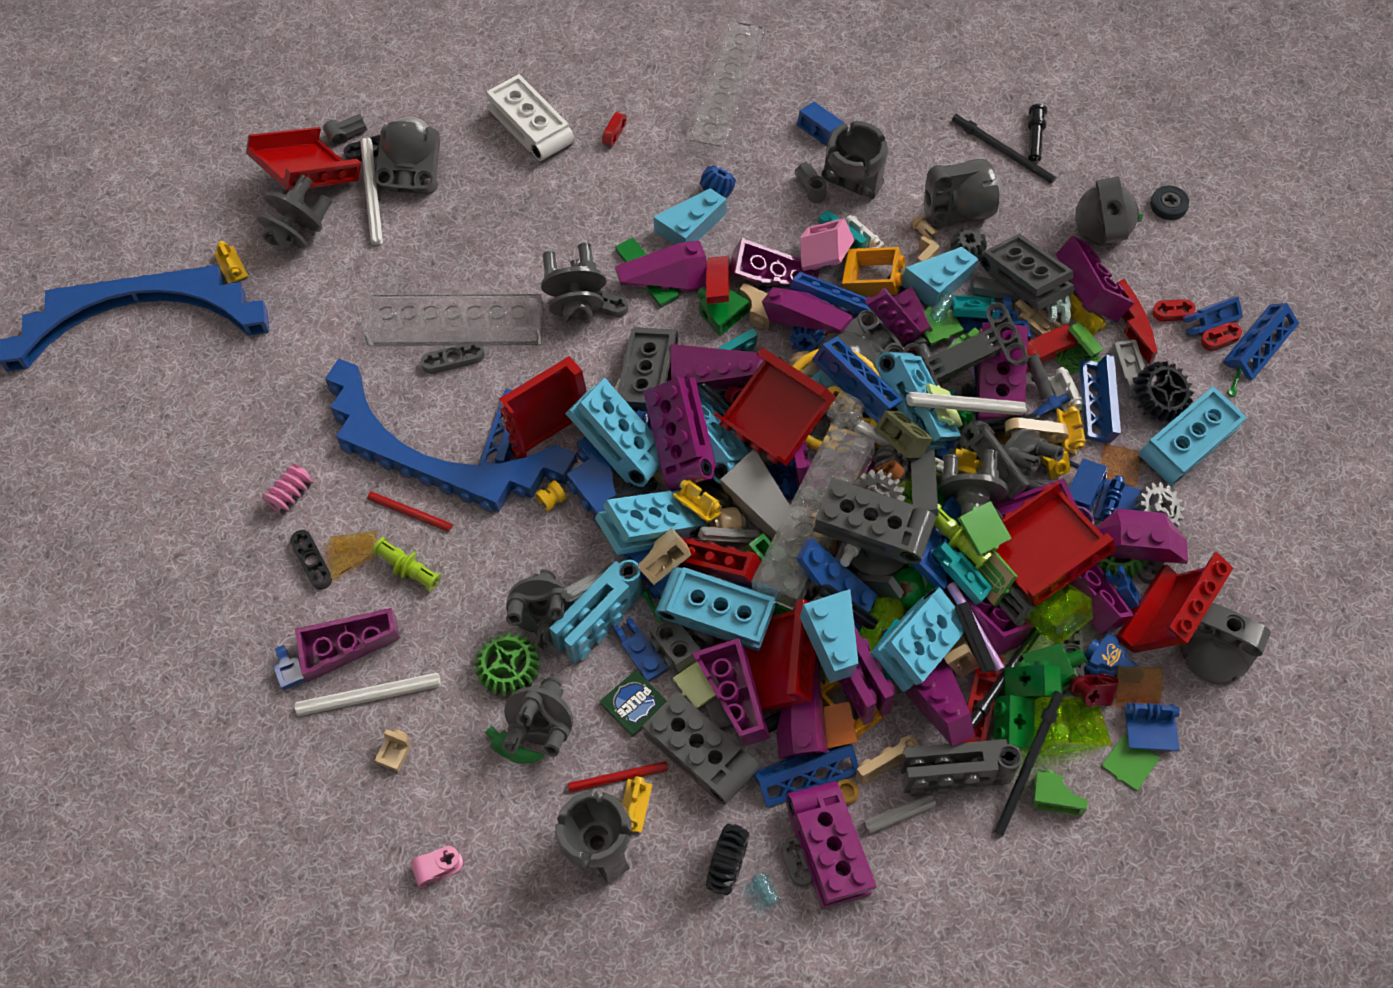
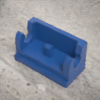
(818, 122)
(1088, 483)

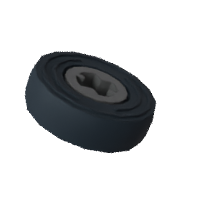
(1161, 206)

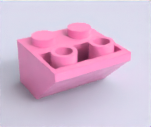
(825, 244)

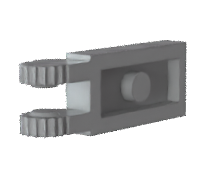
(1129, 362)

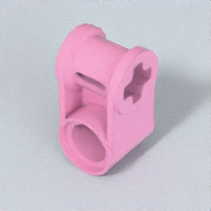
(434, 867)

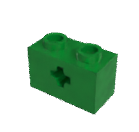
(1033, 680)
(1015, 720)

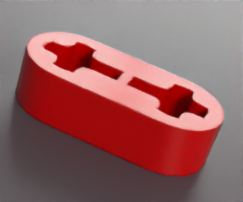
(614, 129)
(1173, 309)
(1222, 339)

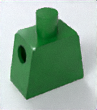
(723, 315)
(1059, 656)

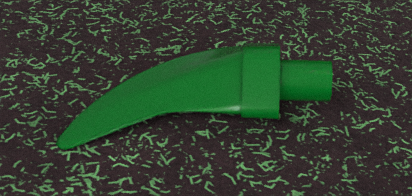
(521, 756)

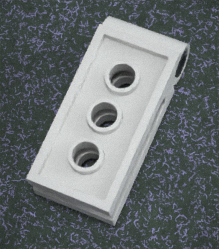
(529, 117)

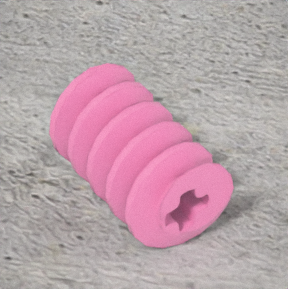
(286, 488)

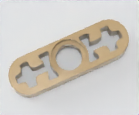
(1050, 431)

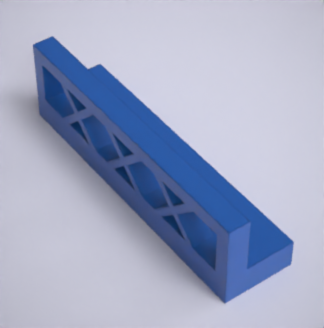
(831, 294)
(1260, 334)
(854, 380)
(1105, 402)
(504, 448)
(800, 765)

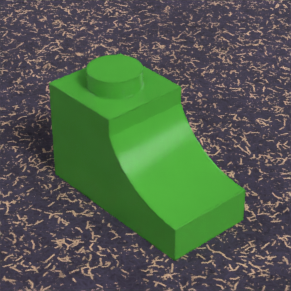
(1052, 795)

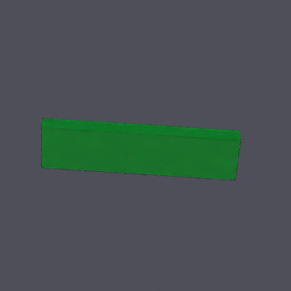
(631, 250)

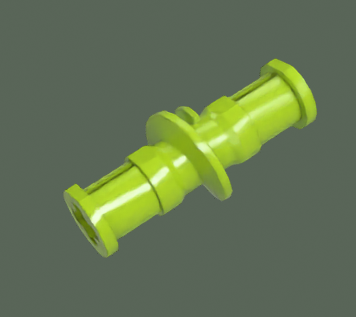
(958, 538)
(406, 565)

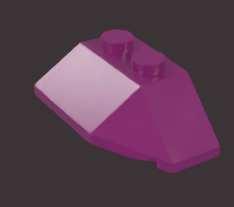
(1145, 536)

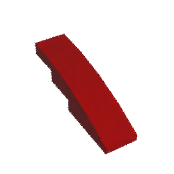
(718, 279)
(1138, 325)
(1050, 344)
(979, 688)

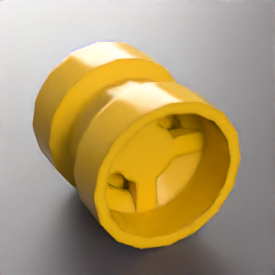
(551, 495)

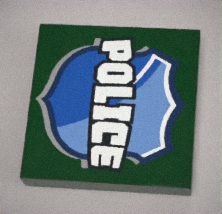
(633, 702)

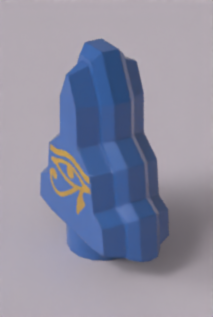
(1106, 656)

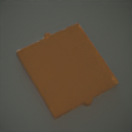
(1121, 462)
(1138, 685)

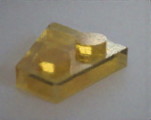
(350, 551)

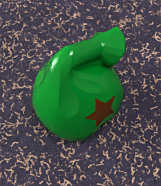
(913, 585)

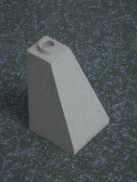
(756, 493)

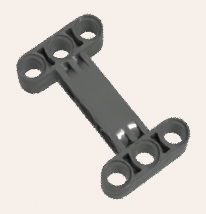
(975, 348)

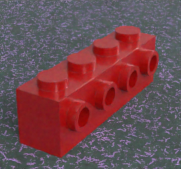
(721, 561)

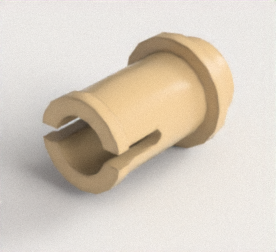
(921, 224)

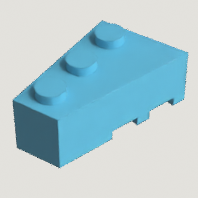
(691, 218)
(939, 274)
(832, 634)

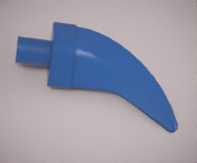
(1052, 404)

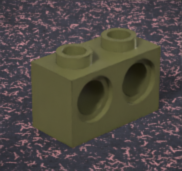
(903, 434)

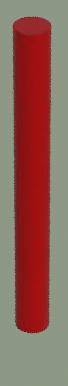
(409, 511)
(617, 776)

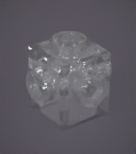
(846, 411)

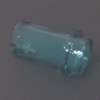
(939, 311)
(765, 889)

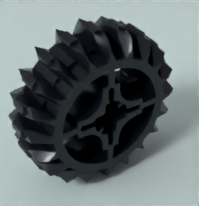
(1168, 385)
(727, 859)

